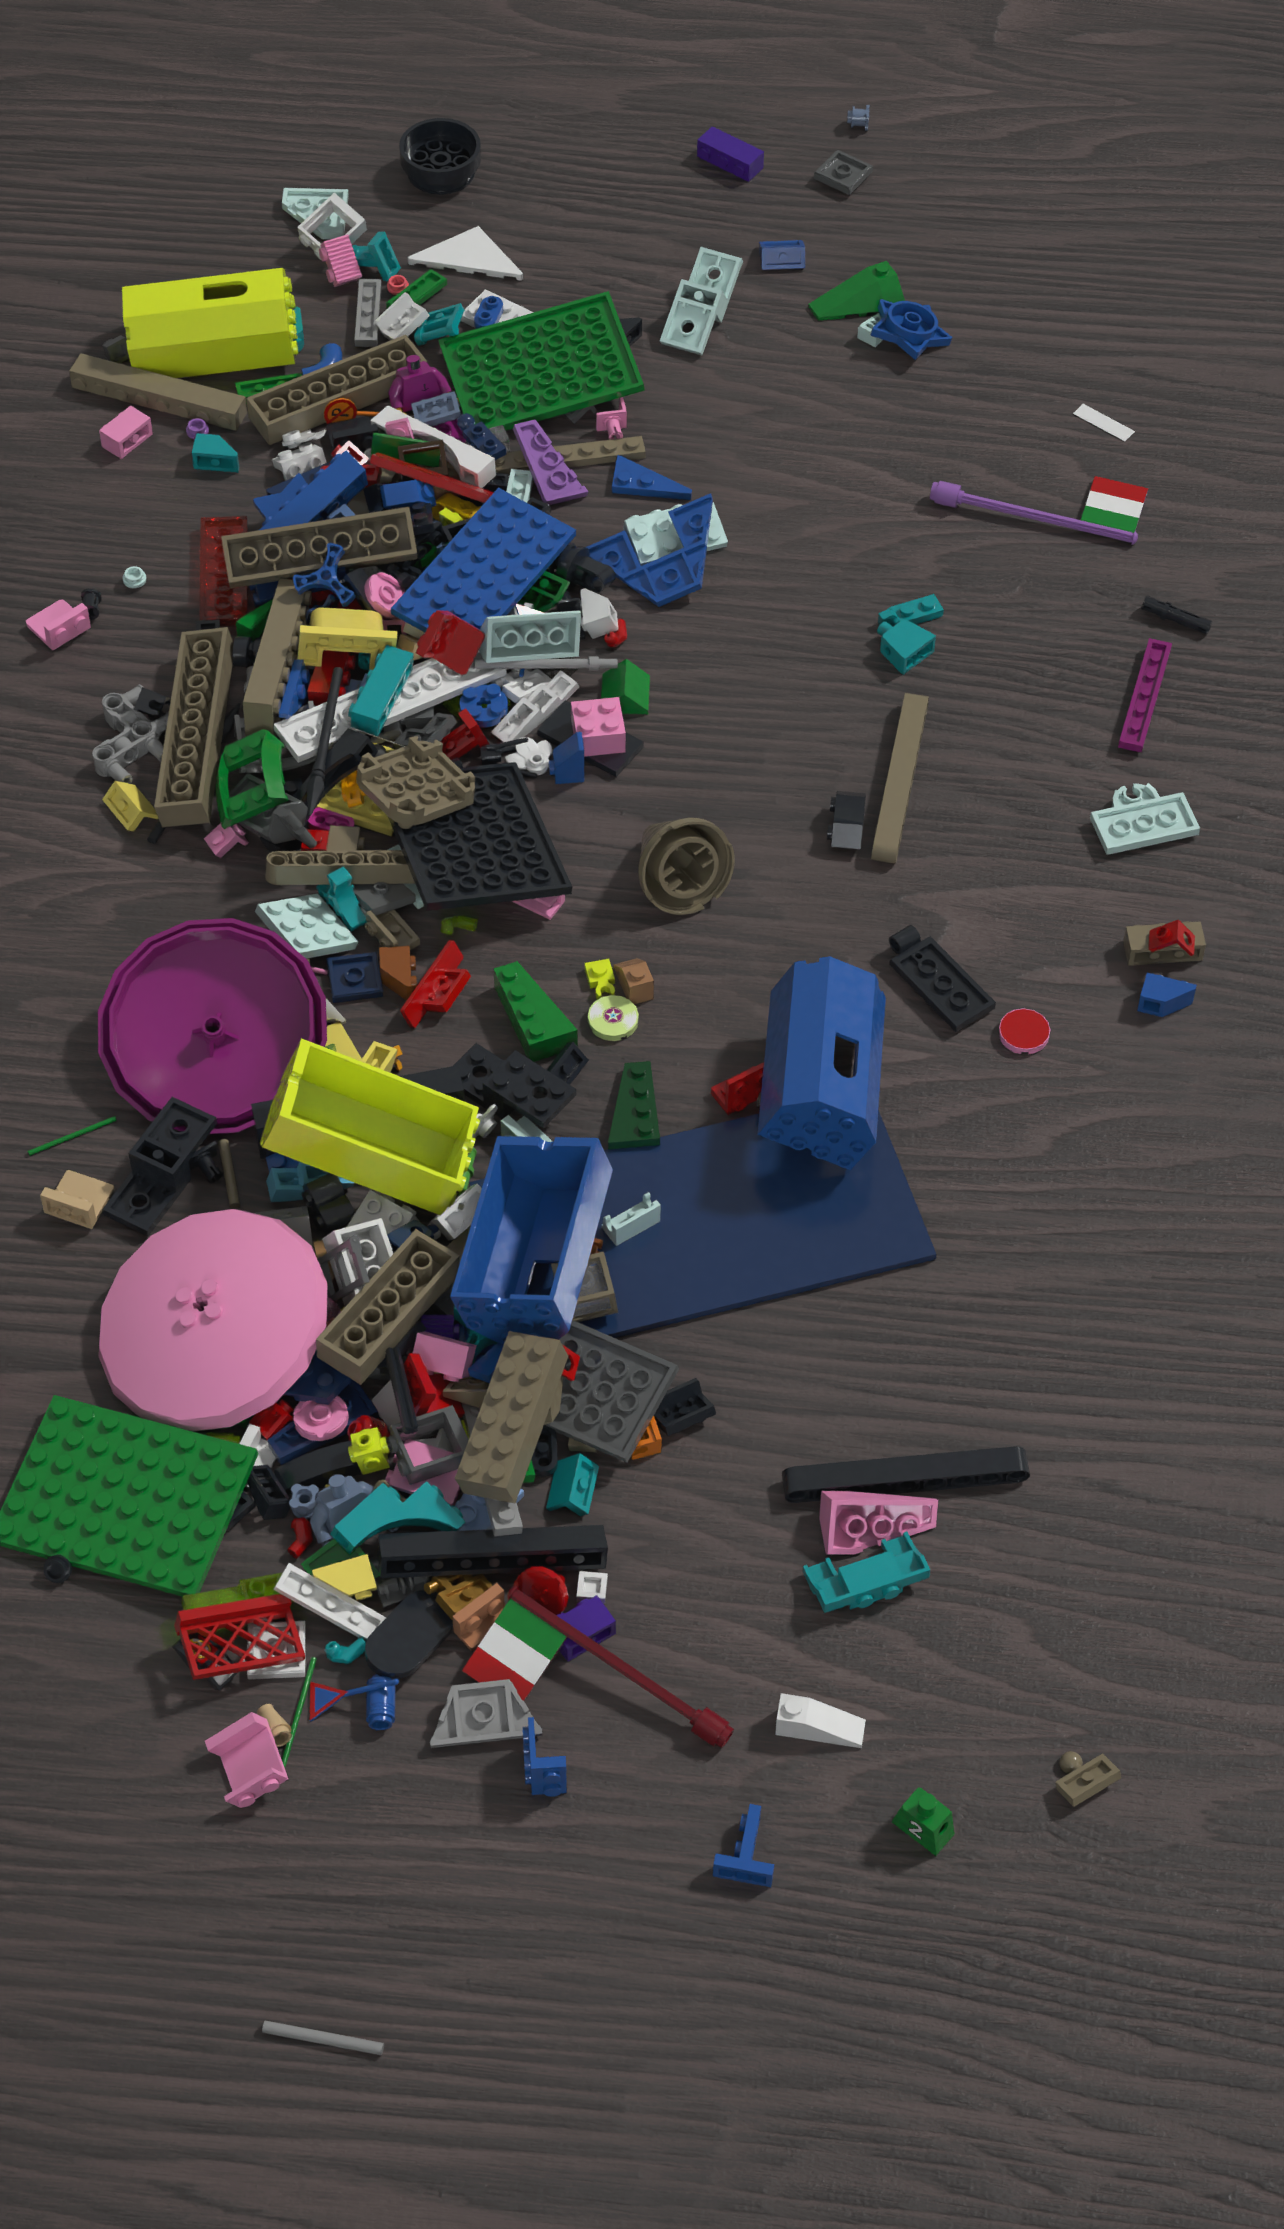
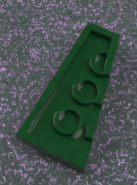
(635, 1110)

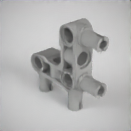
(135, 738)

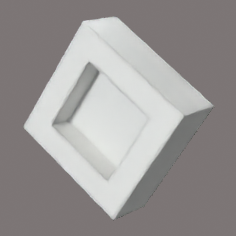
(592, 1584)

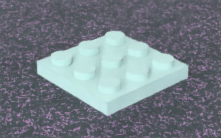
(307, 925)

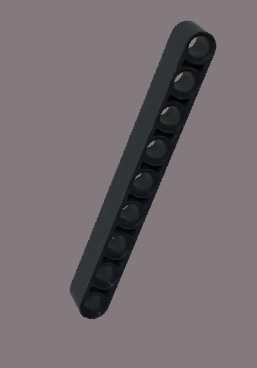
(908, 1473)

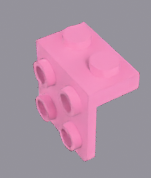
(59, 623)

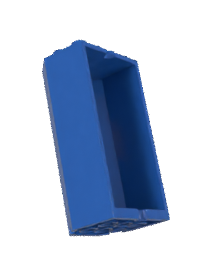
(801, 1092)
(533, 1208)

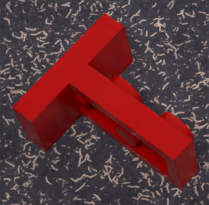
(464, 737)

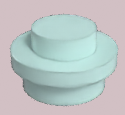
(134, 577)

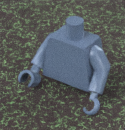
(336, 1503)

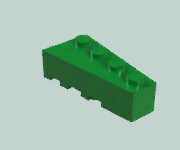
(534, 1016)

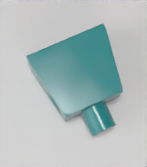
(905, 644)

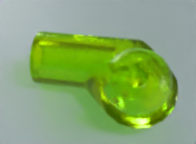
(458, 921)

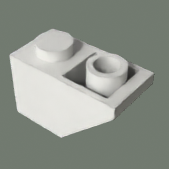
(598, 614)

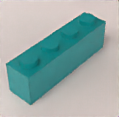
(381, 690)

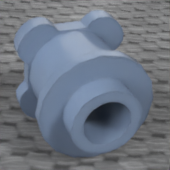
(858, 117)
(303, 1500)

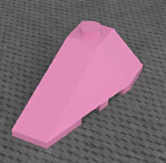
(862, 1519)

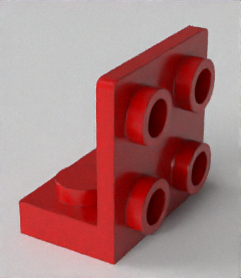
(739, 1090)
(427, 1389)

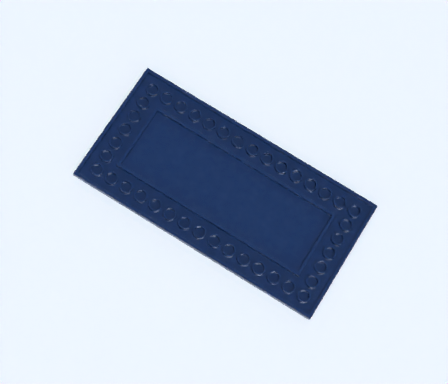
(746, 1224)

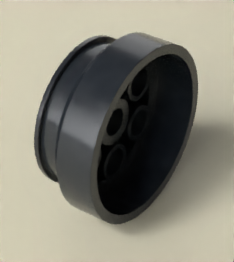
(440, 155)

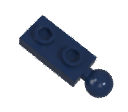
(480, 436)

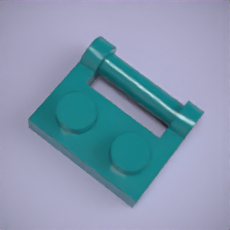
(440, 324)

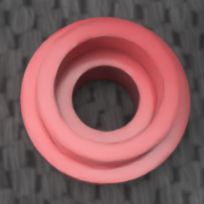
(397, 284)

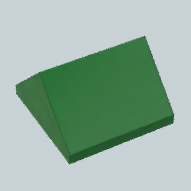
(628, 684)

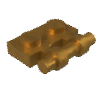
(456, 1597)

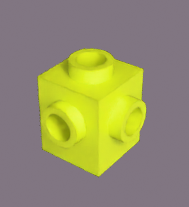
(369, 1450)

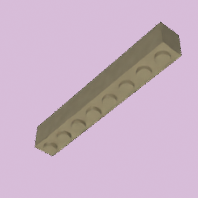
(158, 391)

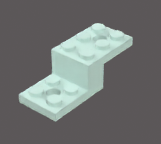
(701, 301)

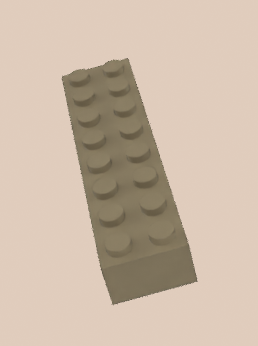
(302, 401)
(302, 548)
(275, 658)

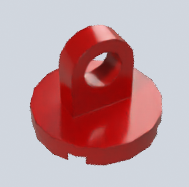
(544, 1588)

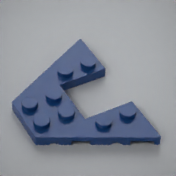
(672, 574)

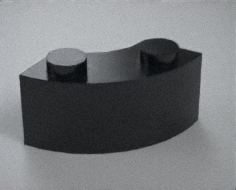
(848, 819)

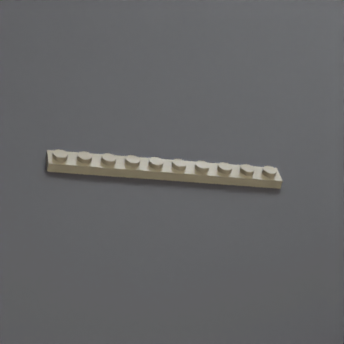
(573, 454)

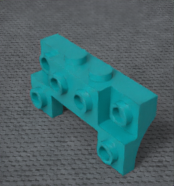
(869, 1578)

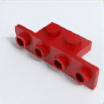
(438, 986)

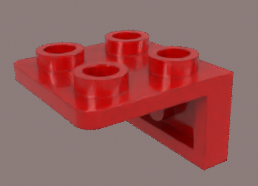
(450, 641)

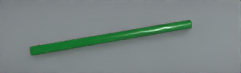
(72, 1135)

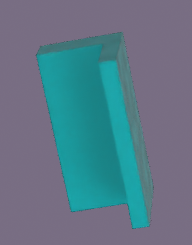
(573, 1484)

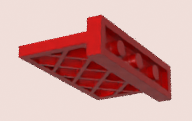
(230, 1616)

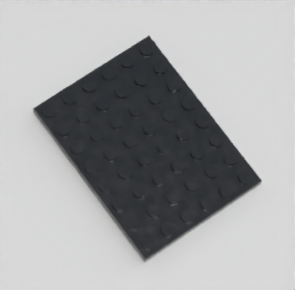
(485, 850)

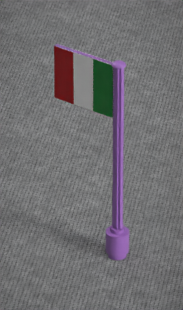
(1110, 509)

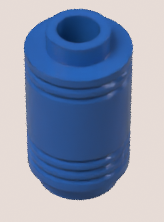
(380, 1704)

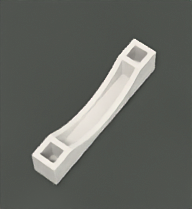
(471, 464)

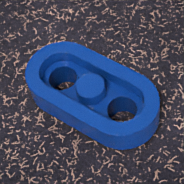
(488, 312)

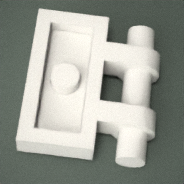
(518, 687)

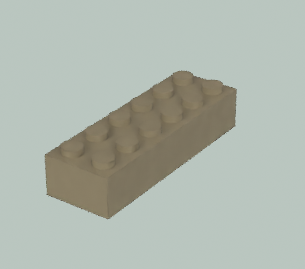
(387, 1306)
(511, 1417)

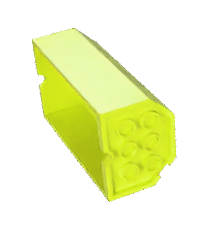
(211, 324)
(371, 1127)

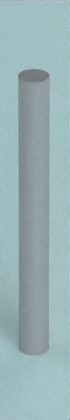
(323, 2037)

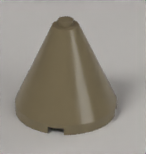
(684, 864)

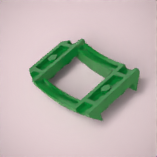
(257, 799)

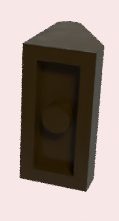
(422, 447)

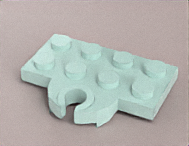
(1143, 819)

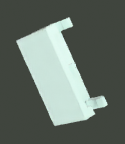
(632, 1220)

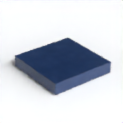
(354, 977)

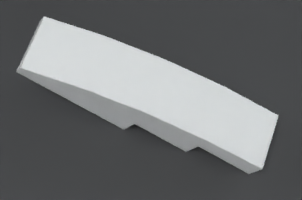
(536, 709)

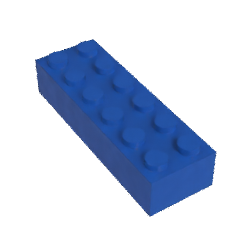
(327, 491)

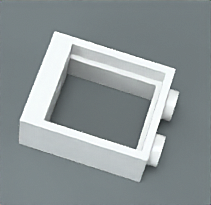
(343, 210)
(455, 1220)

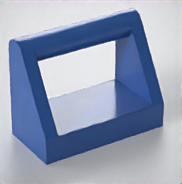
(782, 254)

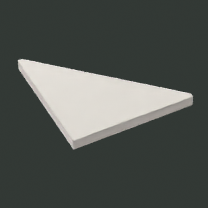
(468, 253)

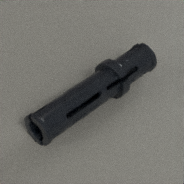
(1180, 616)

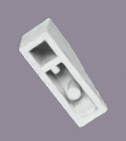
(817, 1721)

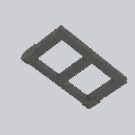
(355, 1249)

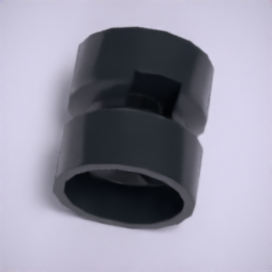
(243, 651)

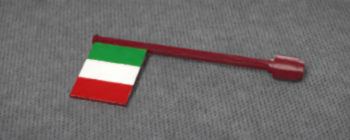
(530, 1636)

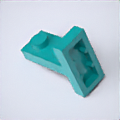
(378, 254)

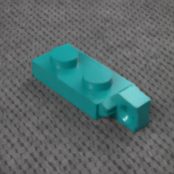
(915, 611)

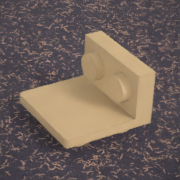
(77, 1199)

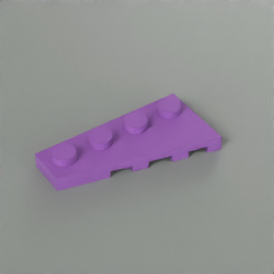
(550, 473)

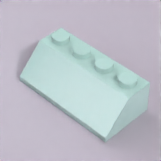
(531, 636)

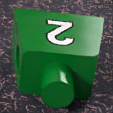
(922, 1820)

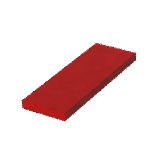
(430, 477)

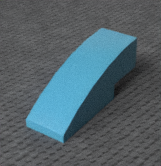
(287, 1183)

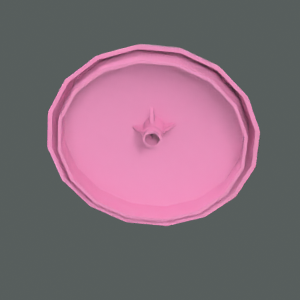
(212, 1320)

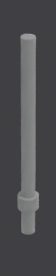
(593, 663)

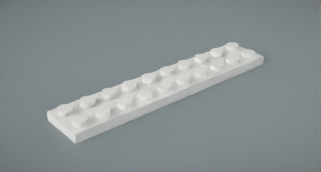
(426, 686)

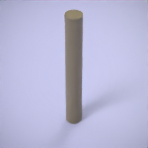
(229, 1175)

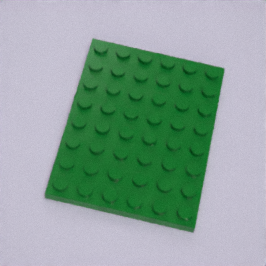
(542, 363)
(125, 1496)

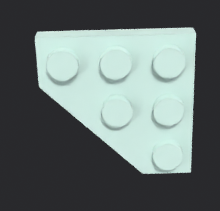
(304, 201)

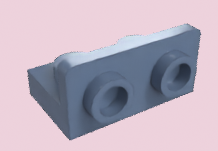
(437, 409)

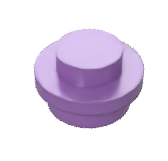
(196, 426)

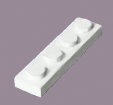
(328, 1602)

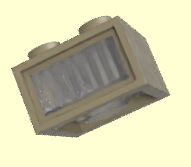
(596, 1292)

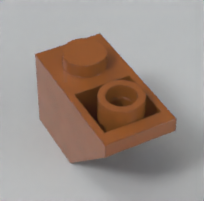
(396, 970)

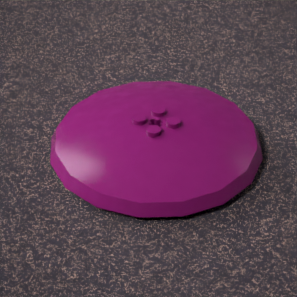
(202, 979)

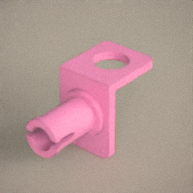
(613, 421)

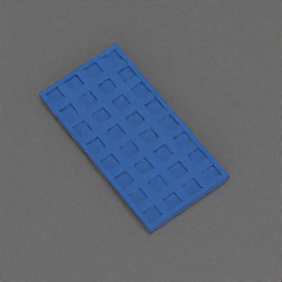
(486, 563)

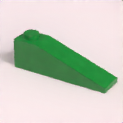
(859, 293)

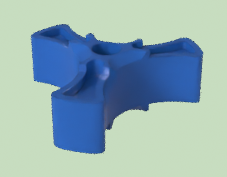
(326, 577)

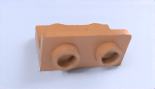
(478, 1616)

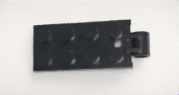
(938, 979)

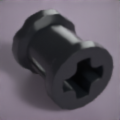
(88, 600)

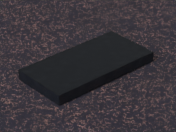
(559, 728)

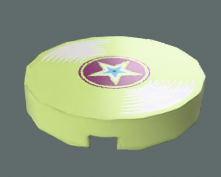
(613, 1018)

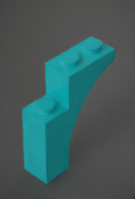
(385, 1511)

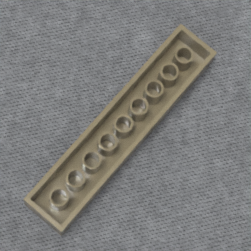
(194, 728)

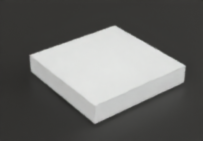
(288, 1670)

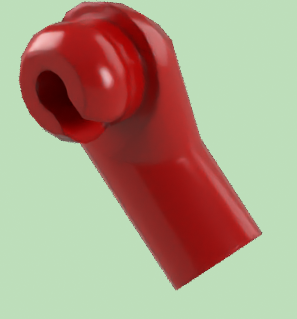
(617, 637)
(303, 1536)

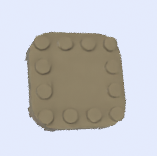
(415, 783)

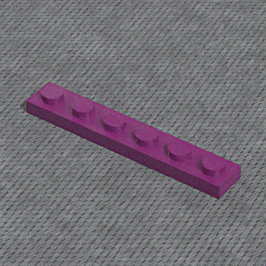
(1145, 695)

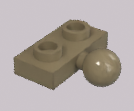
(1086, 1779)

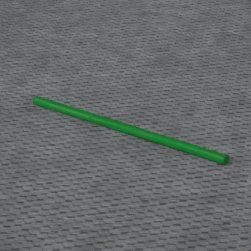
(299, 1709)

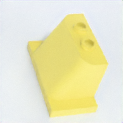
(343, 631)

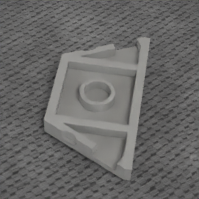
(482, 1714)

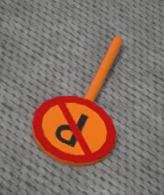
(343, 409)

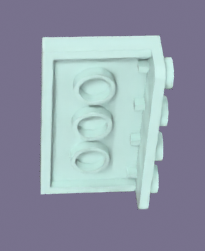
(656, 536)

